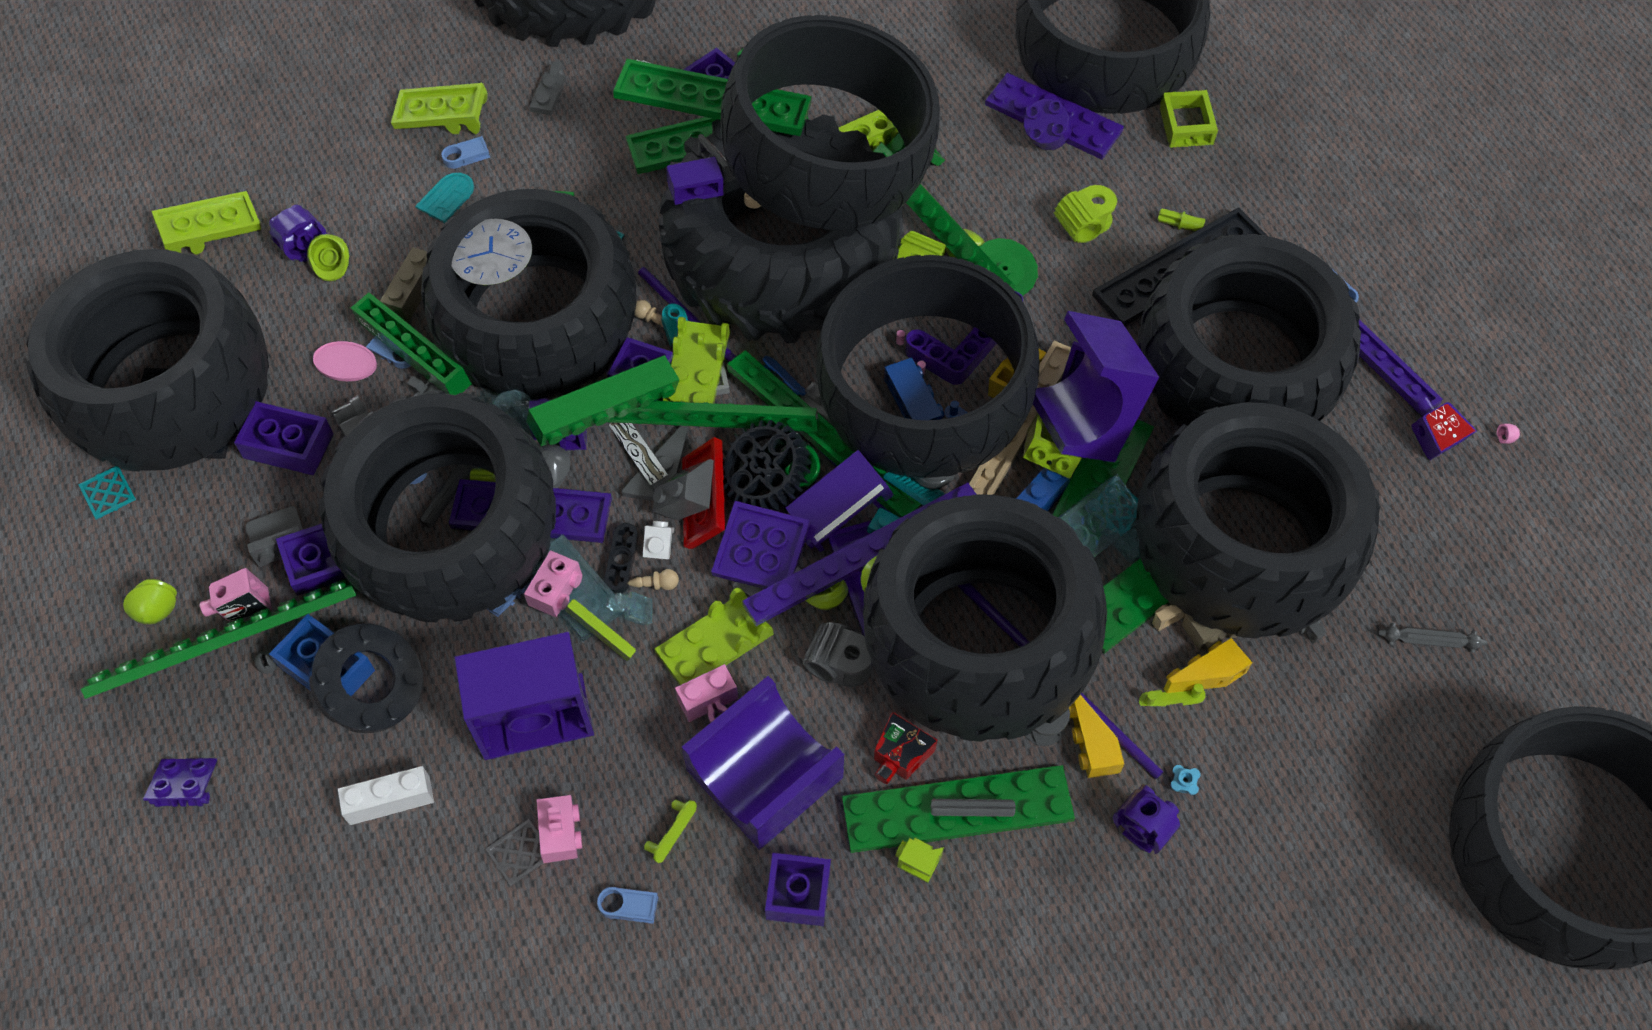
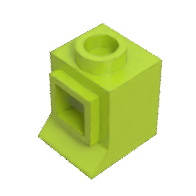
(918, 858)

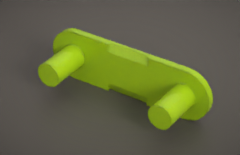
(1160, 698)
(686, 812)

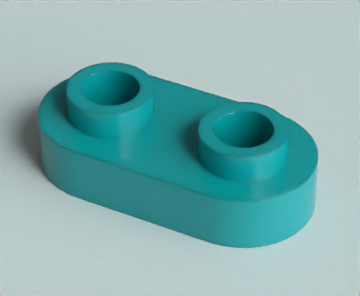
(670, 323)

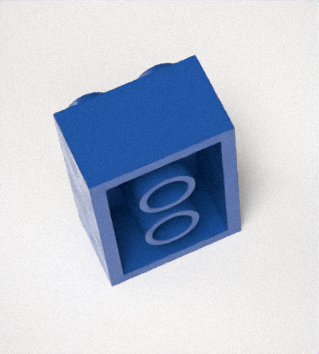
(299, 648)

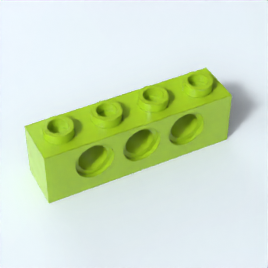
(875, 127)

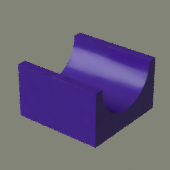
(1104, 396)
(523, 696)
(761, 764)

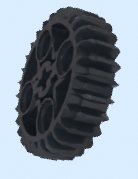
(775, 468)

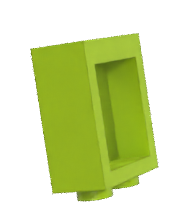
(1179, 135)
(1041, 448)

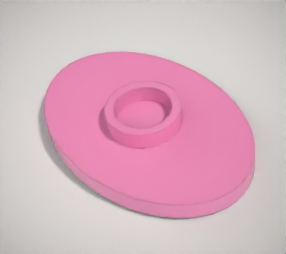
(345, 361)

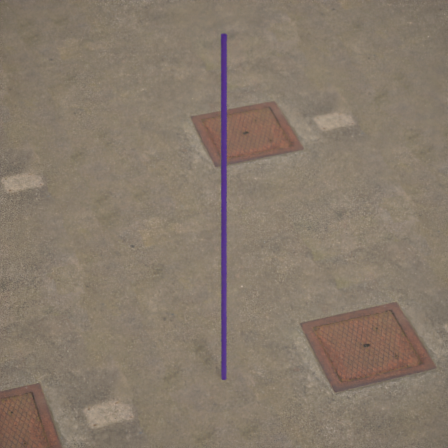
(968, 589)

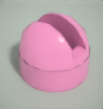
(1510, 431)

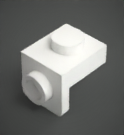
(658, 540)

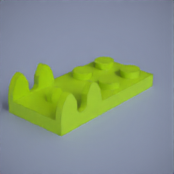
(440, 106)
(205, 221)
(698, 360)
(713, 640)

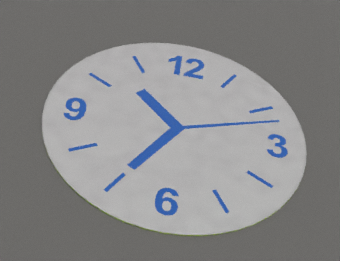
(492, 252)

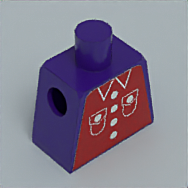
(1440, 428)

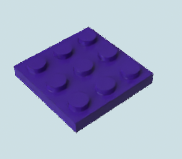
(760, 546)

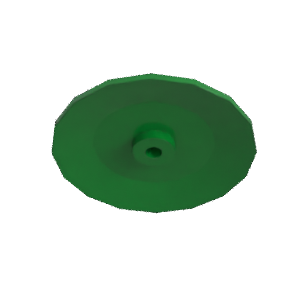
(1014, 261)

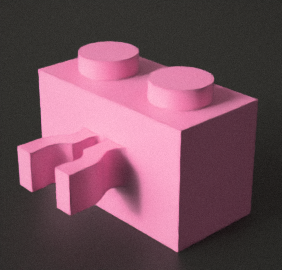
(707, 694)
(557, 828)

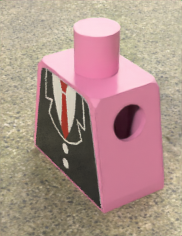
(236, 596)

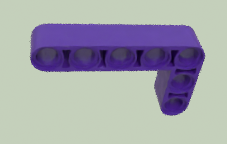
(948, 359)

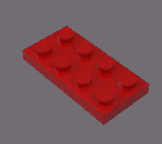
(709, 522)

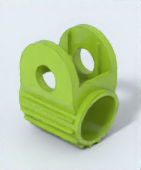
(1084, 218)
(918, 244)

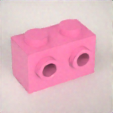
(553, 584)

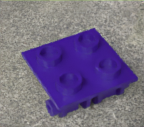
(181, 782)

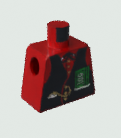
(902, 749)

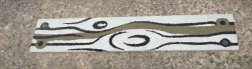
(639, 451)

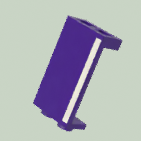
(839, 498)

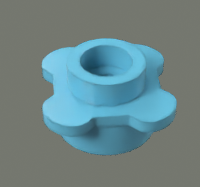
(1185, 787)

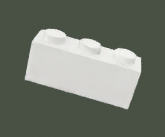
(385, 795)

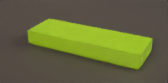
(600, 629)

